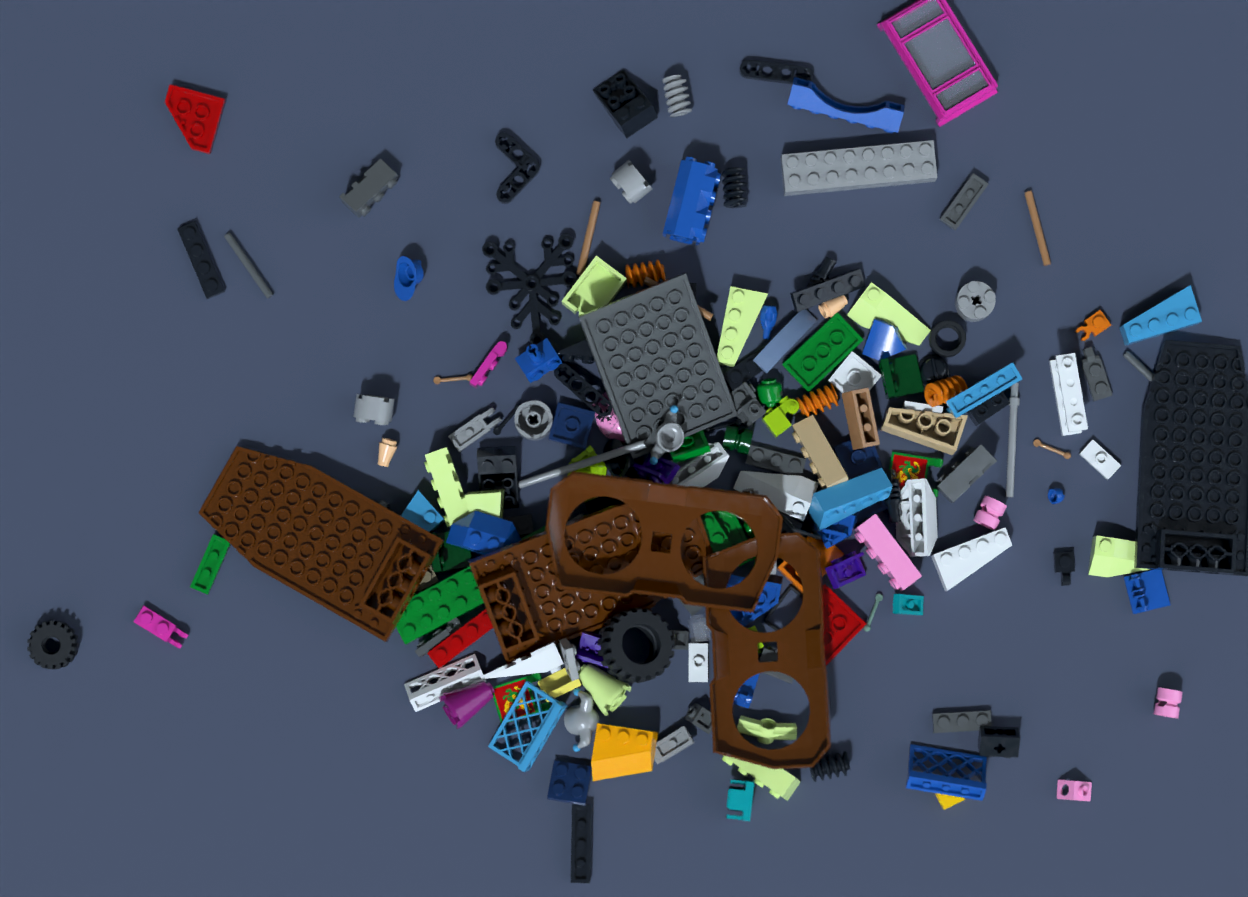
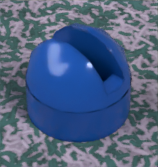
(1055, 495)

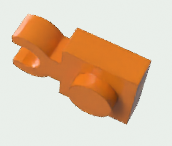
(1095, 324)

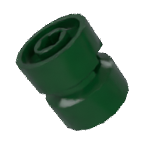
(737, 439)

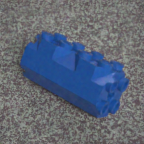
(691, 201)

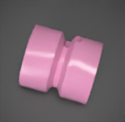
(990, 513)
(1168, 703)

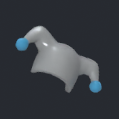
(668, 436)
(582, 719)

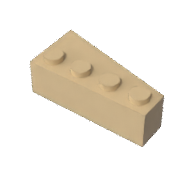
(926, 428)
(819, 452)

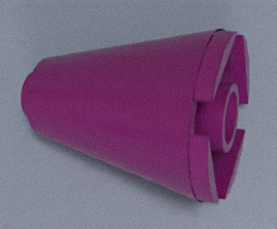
(466, 702)

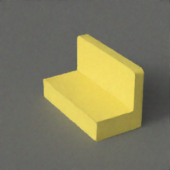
(558, 684)

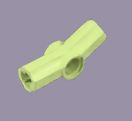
(767, 729)

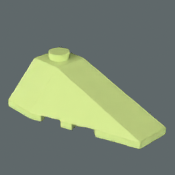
(877, 304)
(1112, 557)

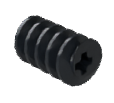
(733, 187)
(830, 766)

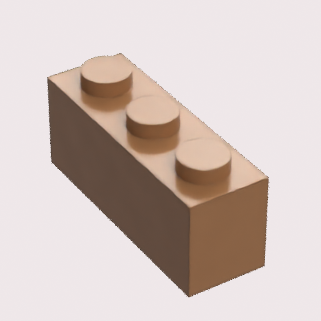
(860, 418)

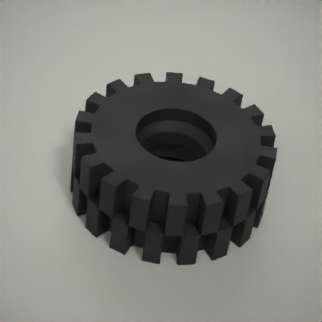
(67, 648)

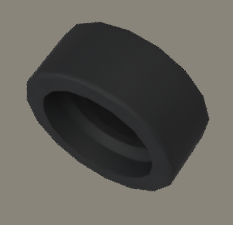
(947, 324)

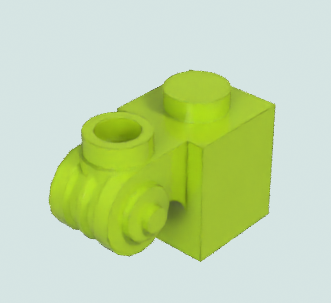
(776, 418)

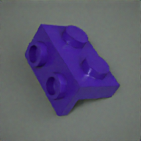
(661, 472)
(845, 571)
(588, 649)

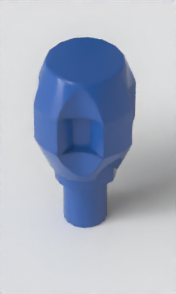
(768, 319)

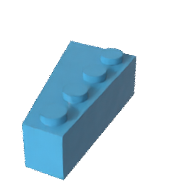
(1168, 316)
(848, 498)
(422, 513)

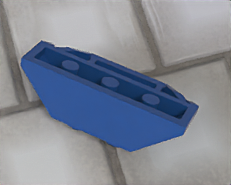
(482, 533)

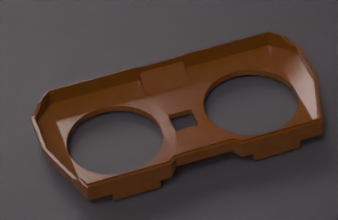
(670, 511)
(799, 656)

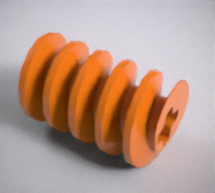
(639, 274)
(943, 390)
(817, 400)

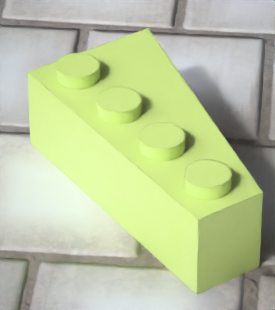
(740, 315)
(448, 485)
(778, 780)

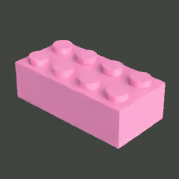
(887, 552)

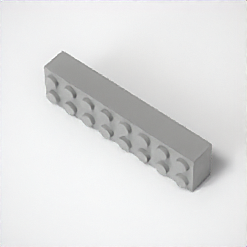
(858, 168)

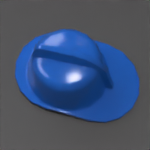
(407, 276)

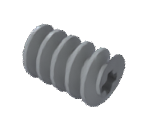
(676, 95)

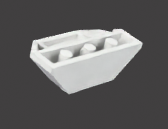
(701, 469)
(918, 518)

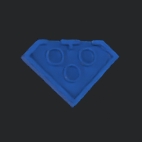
(767, 600)

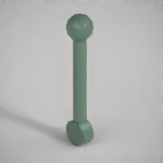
(878, 598)

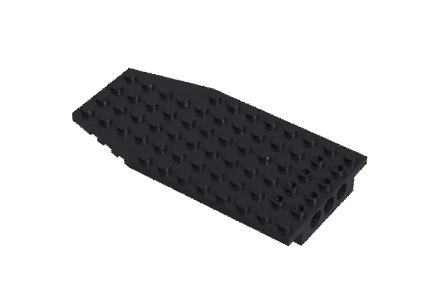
(1194, 462)

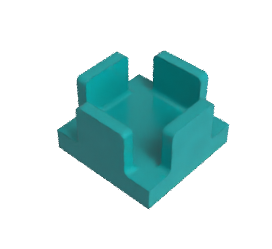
(740, 800)

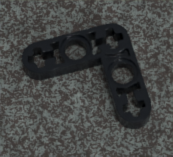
(521, 164)

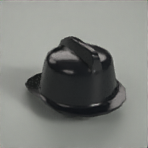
(932, 369)
(622, 465)

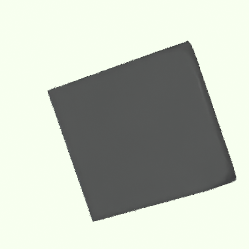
(681, 639)

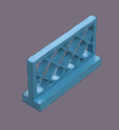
(983, 390)
(538, 738)

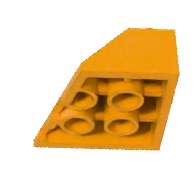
(622, 751)

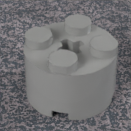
(631, 181)
(964, 301)
(373, 408)
(532, 409)

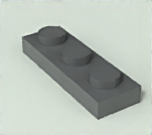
(964, 201)
(775, 461)
(960, 721)

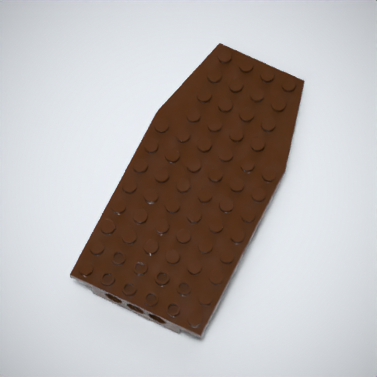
(321, 538)
(523, 590)

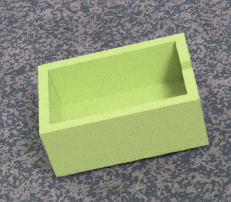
(594, 287)

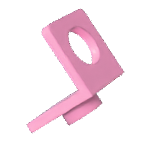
(1077, 790)

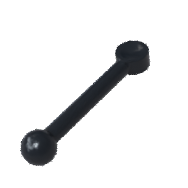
(738, 422)
(497, 430)

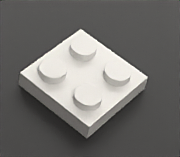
(854, 375)

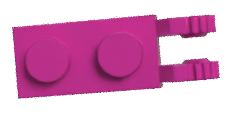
(488, 364)
(159, 626)

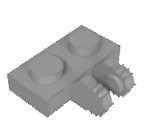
(567, 654)

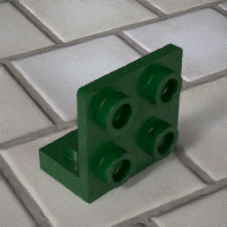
(900, 376)
(450, 556)

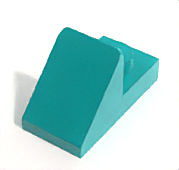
(908, 604)

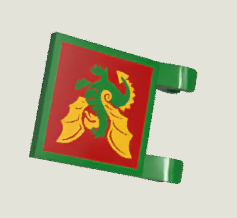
(913, 467)
(507, 693)

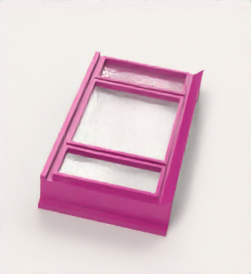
(940, 58)

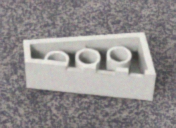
(964, 559)

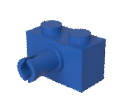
(538, 360)

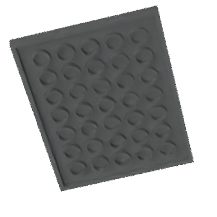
(657, 356)

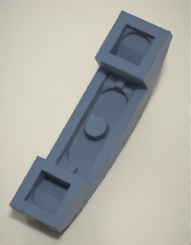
(784, 340)

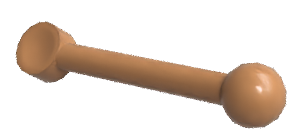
(437, 380)
(1037, 443)

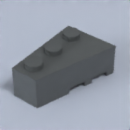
(369, 188)
(965, 473)

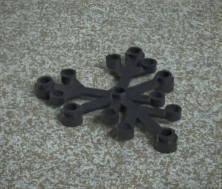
(533, 305)

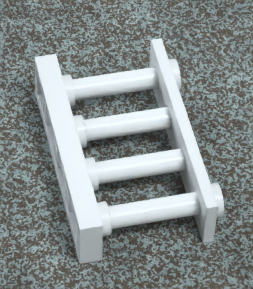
(1068, 394)

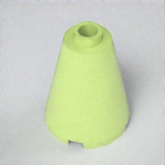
(605, 689)

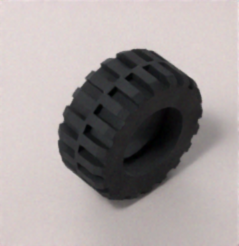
(659, 640)

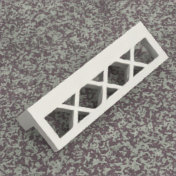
(429, 693)

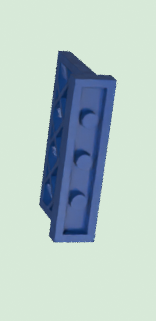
(945, 783)

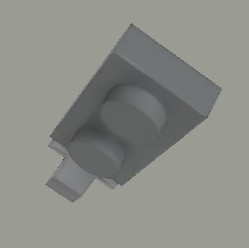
(1095, 375)
(439, 636)

